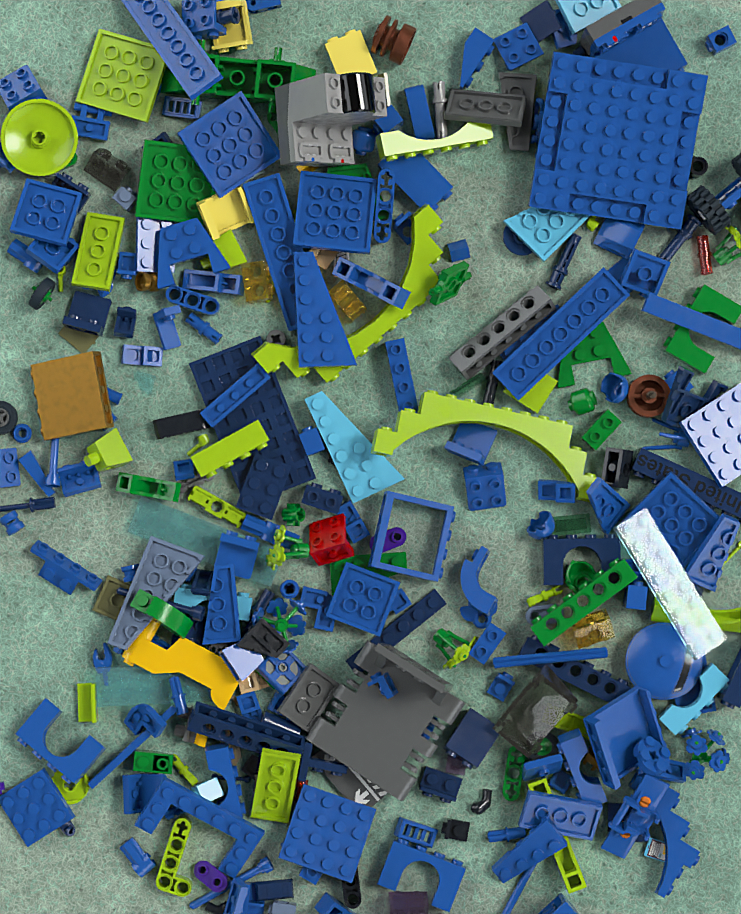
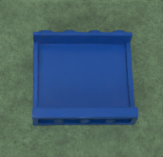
(617, 730)

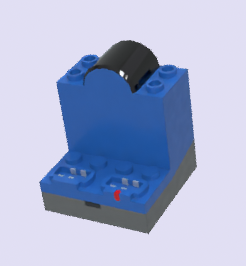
(634, 36)

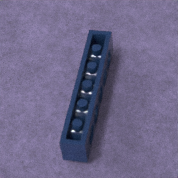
(597, 689)
(242, 730)

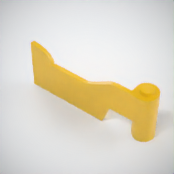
(184, 658)

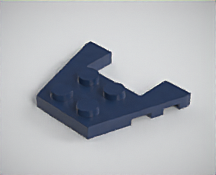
(682, 402)

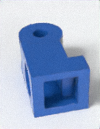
(259, 6)

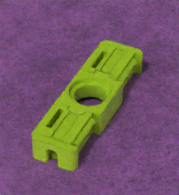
(205, 499)

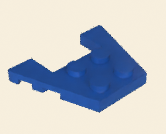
(183, 243)

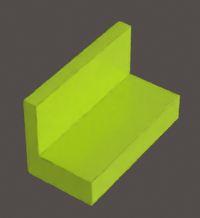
(87, 702)

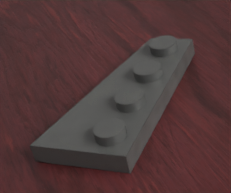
(520, 84)

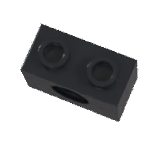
(617, 467)

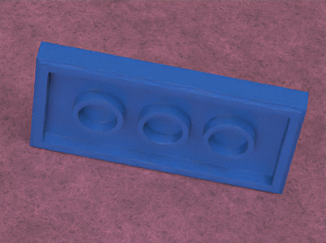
(569, 815)

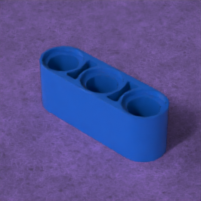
(419, 112)
(185, 294)

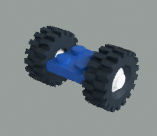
(711, 208)

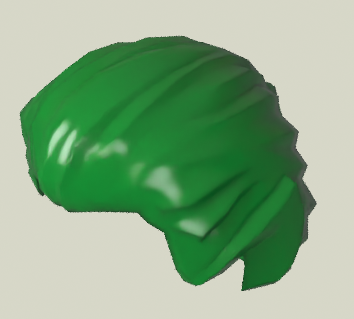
(578, 573)

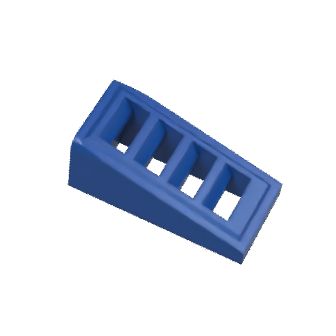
(197, 113)
(400, 827)

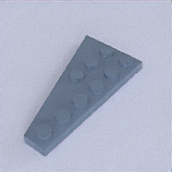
(159, 573)

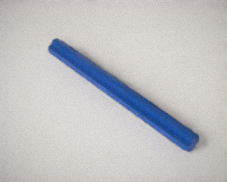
(550, 657)

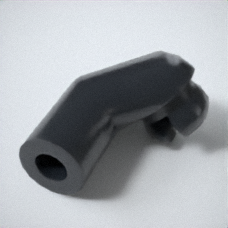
(484, 804)
(216, 909)

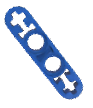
(384, 205)

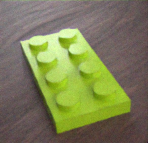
(98, 251)
(275, 785)

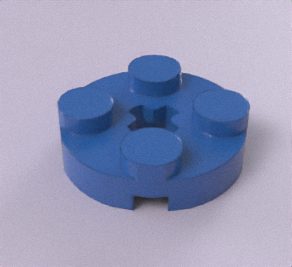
(660, 754)

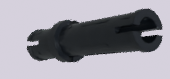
(492, 383)

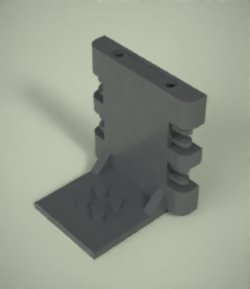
(380, 732)

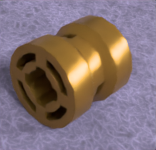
(146, 281)

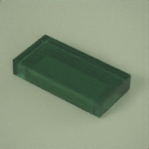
(468, 385)
(572, 524)

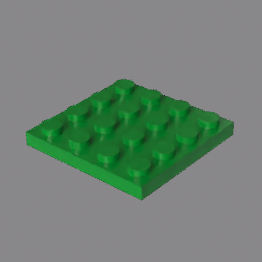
(170, 183)

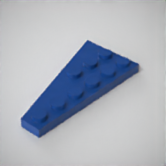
(318, 326)

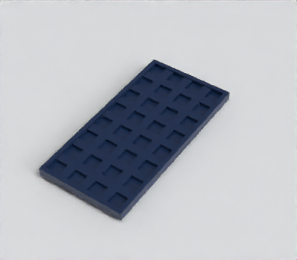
(267, 404)

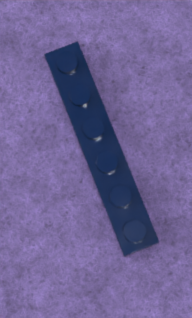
(405, 623)

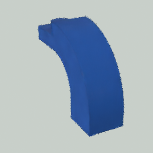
(470, 584)

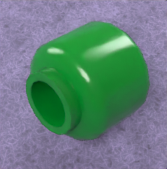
(582, 401)

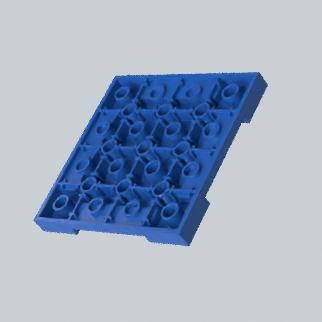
(617, 140)

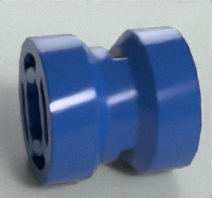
(13, 527)

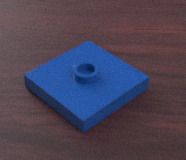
(542, 767)

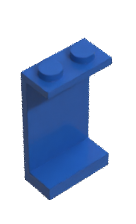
(419, 180)

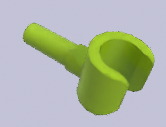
(592, 223)
(60, 279)
(203, 440)

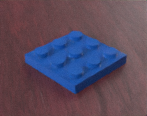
(46, 212)
(363, 599)
(36, 807)

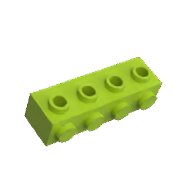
(229, 449)

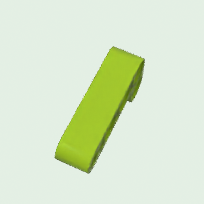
(176, 854)

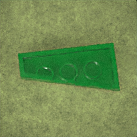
(395, 558)

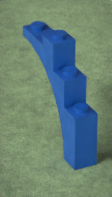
(673, 829)

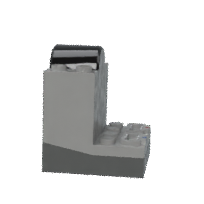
(319, 115)

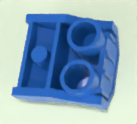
(618, 236)

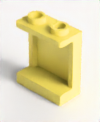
(238, 34)
(350, 54)
(225, 212)

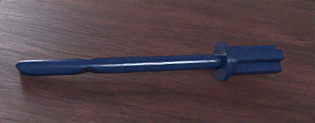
(34, 504)
(263, 602)

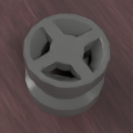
(276, 337)

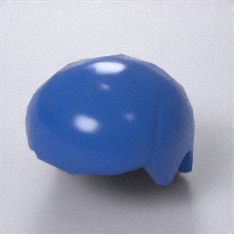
(615, 387)
(541, 527)

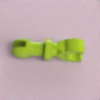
(543, 596)
(192, 780)

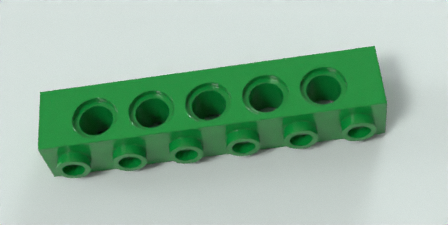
(625, 577)

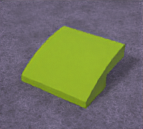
(537, 394)

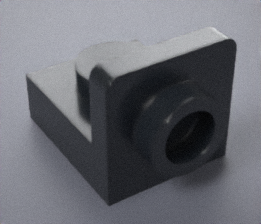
(455, 829)

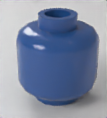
(363, 140)

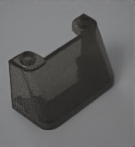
(535, 712)

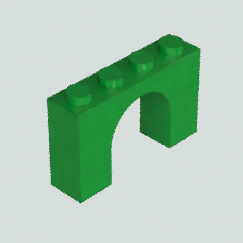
(680, 344)

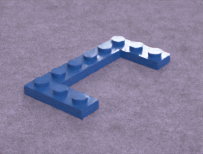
(170, 792)

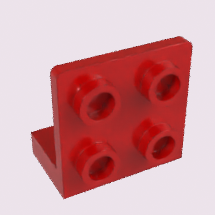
(329, 540)

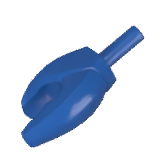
(107, 662)

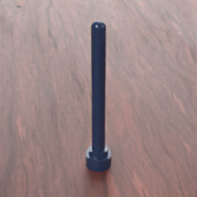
(196, 612)

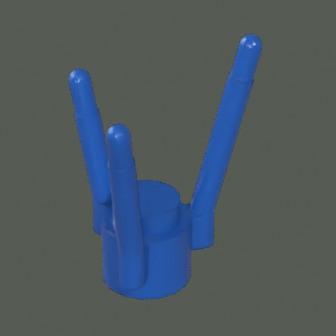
(678, 438)

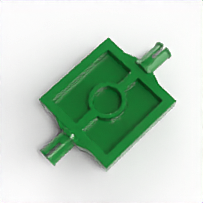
(449, 283)

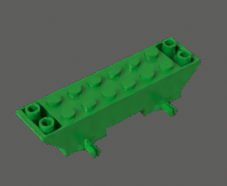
(252, 77)

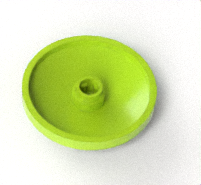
(39, 137)

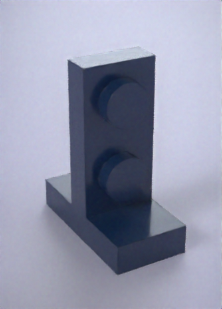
(318, 765)

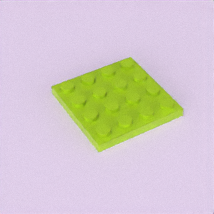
(122, 76)

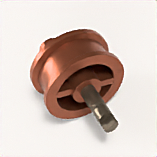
(648, 395)

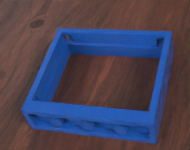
(381, 529)

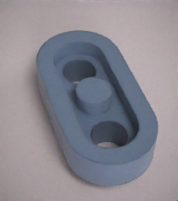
(541, 610)

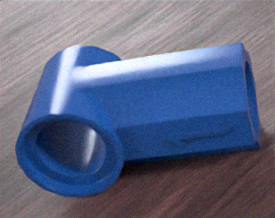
(18, 250)
(138, 857)

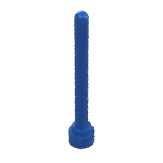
(52, 478)
(263, 866)
(518, 890)

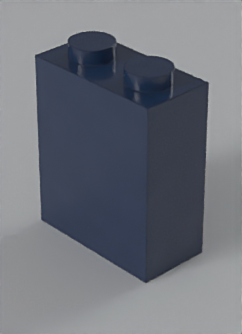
(471, 739)

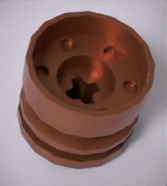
(393, 40)

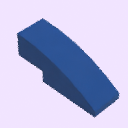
(211, 282)

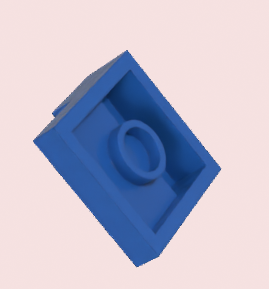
(53, 255)
(644, 273)

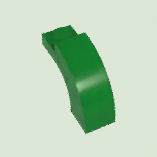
(148, 487)
(163, 613)

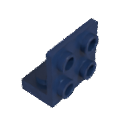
(88, 313)

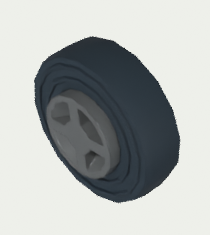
(10, 418)

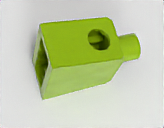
(230, 250)
(108, 452)

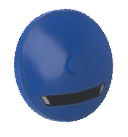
(661, 662)

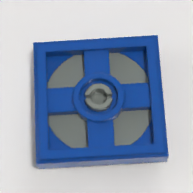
(281, 671)

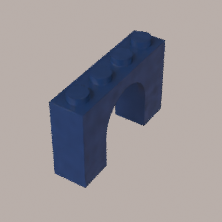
(555, 550)

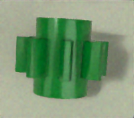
(293, 514)

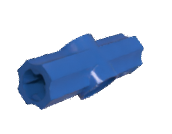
(265, 530)

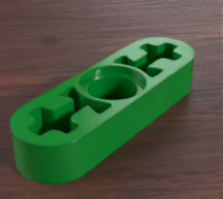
(506, 777)

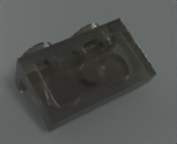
(107, 168)

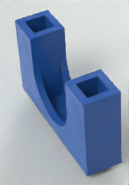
(34, 733)
(403, 854)

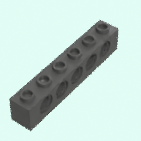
(511, 332)

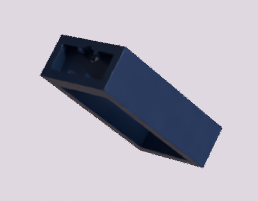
(732, 694)

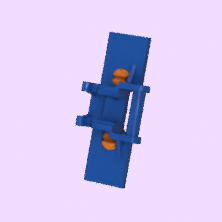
(644, 802)

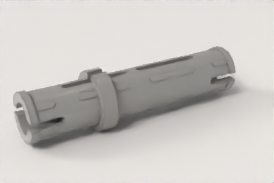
(440, 108)

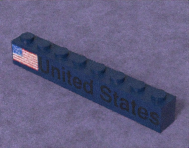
(657, 468)

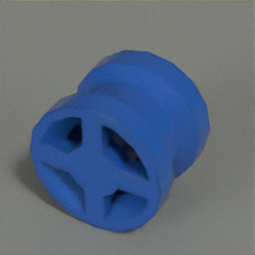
(129, 572)

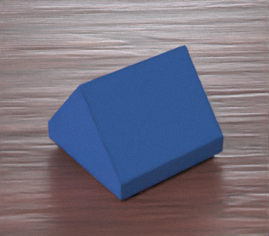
(458, 250)

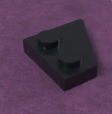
(263, 639)

